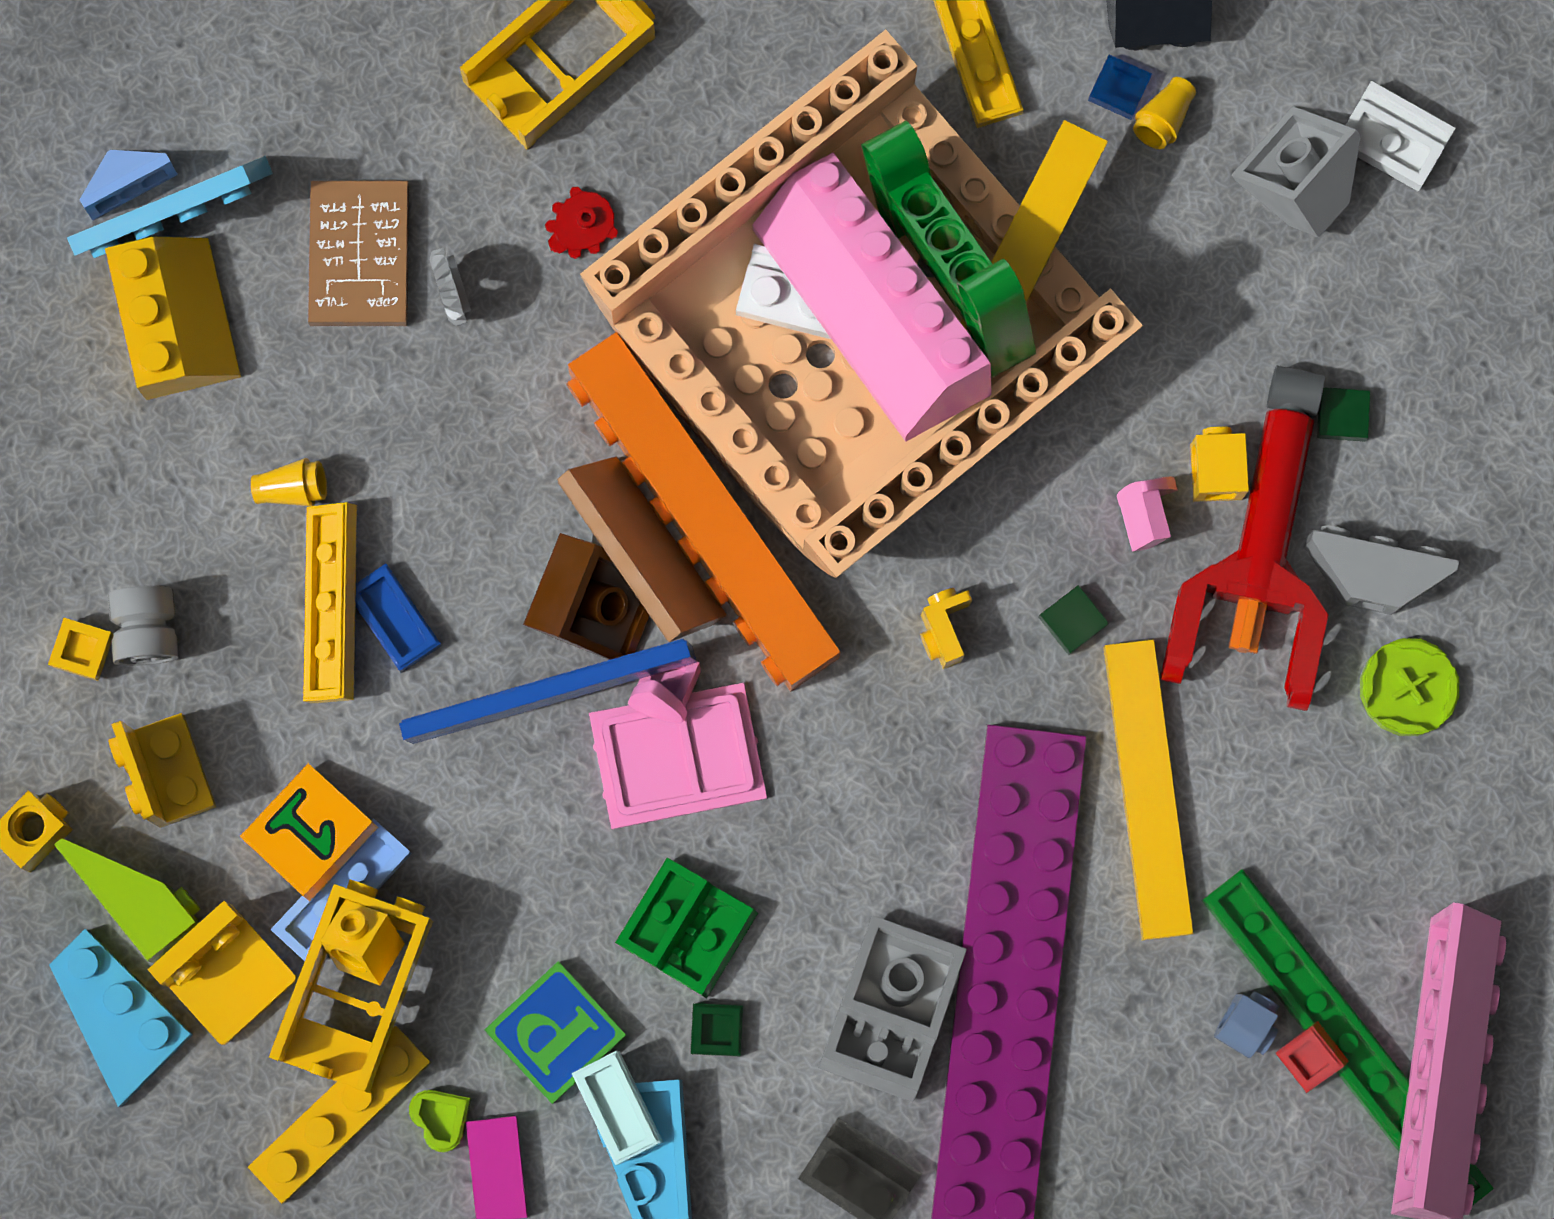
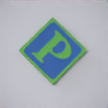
(554, 1032)

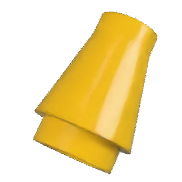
(1163, 115)
(291, 484)

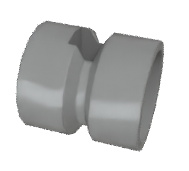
(143, 620)

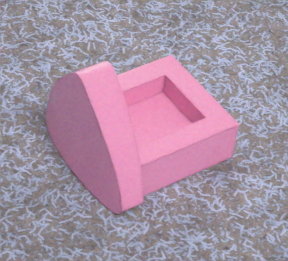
(1144, 511)
(666, 693)

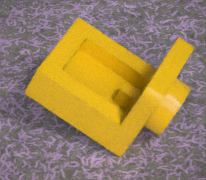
(940, 637)

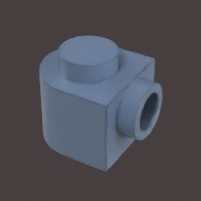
(1248, 1024)

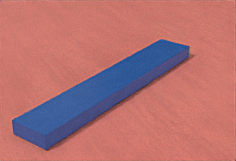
(547, 691)

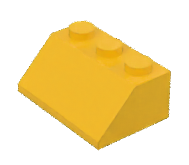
(172, 314)

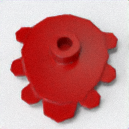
(581, 223)

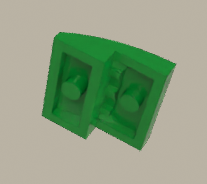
(686, 927)

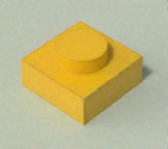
(81, 649)

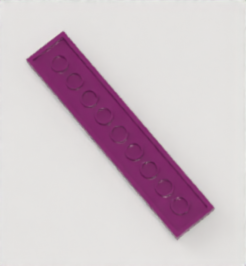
(1009, 975)

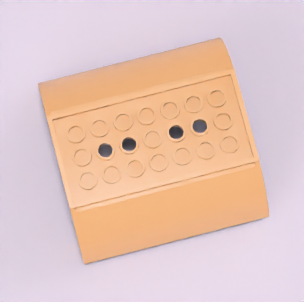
(829, 456)

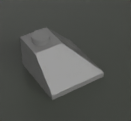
(1303, 170)

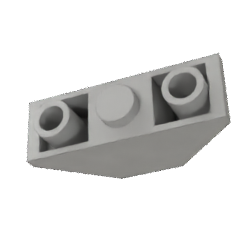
(1375, 571)

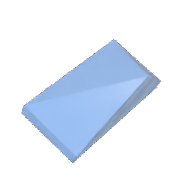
(123, 177)

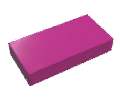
(497, 1168)

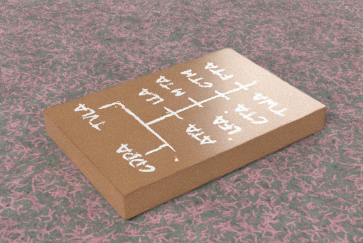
(358, 253)

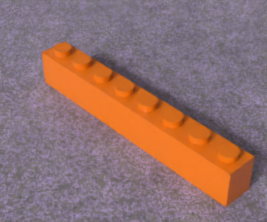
(703, 513)

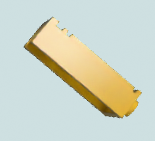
(514, 100)
(331, 1051)

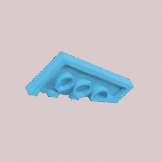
(185, 203)

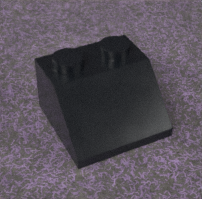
(1159, 22)

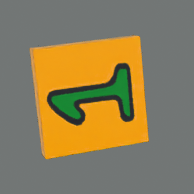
(308, 832)

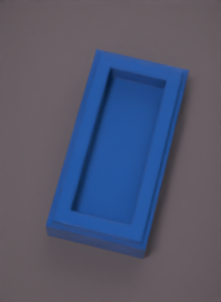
(394, 618)

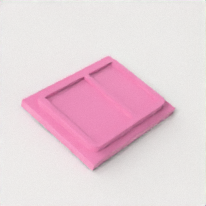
(674, 768)

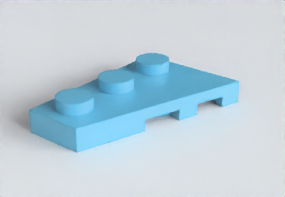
(117, 1015)
(658, 1179)

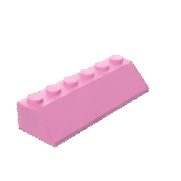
(872, 298)
(1448, 1065)

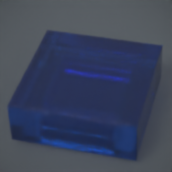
(1120, 87)

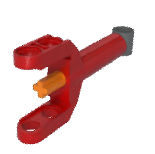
(1258, 572)

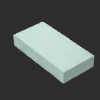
(617, 1107)

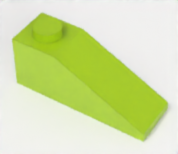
(142, 906)

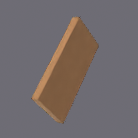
(641, 548)

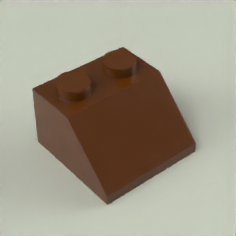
(587, 601)

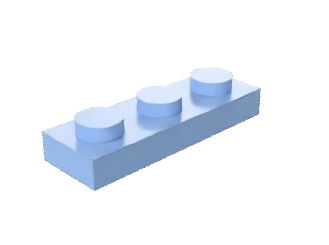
(369, 865)

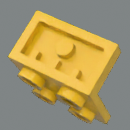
(162, 769)
(223, 972)

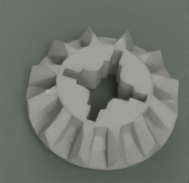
(450, 286)

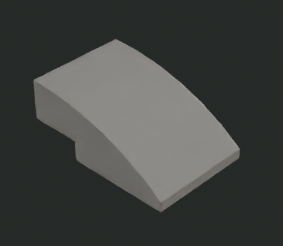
(892, 1008)

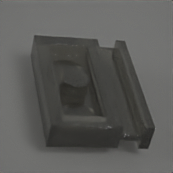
(859, 1174)

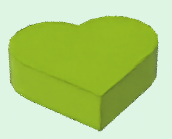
(441, 1117)

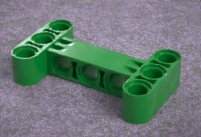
(914, 206)

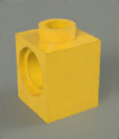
(1219, 465)
(31, 853)
(362, 942)

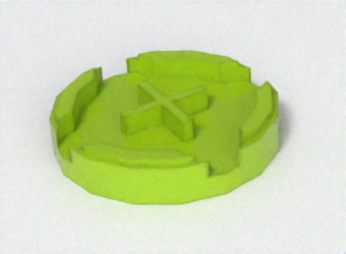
(1409, 687)

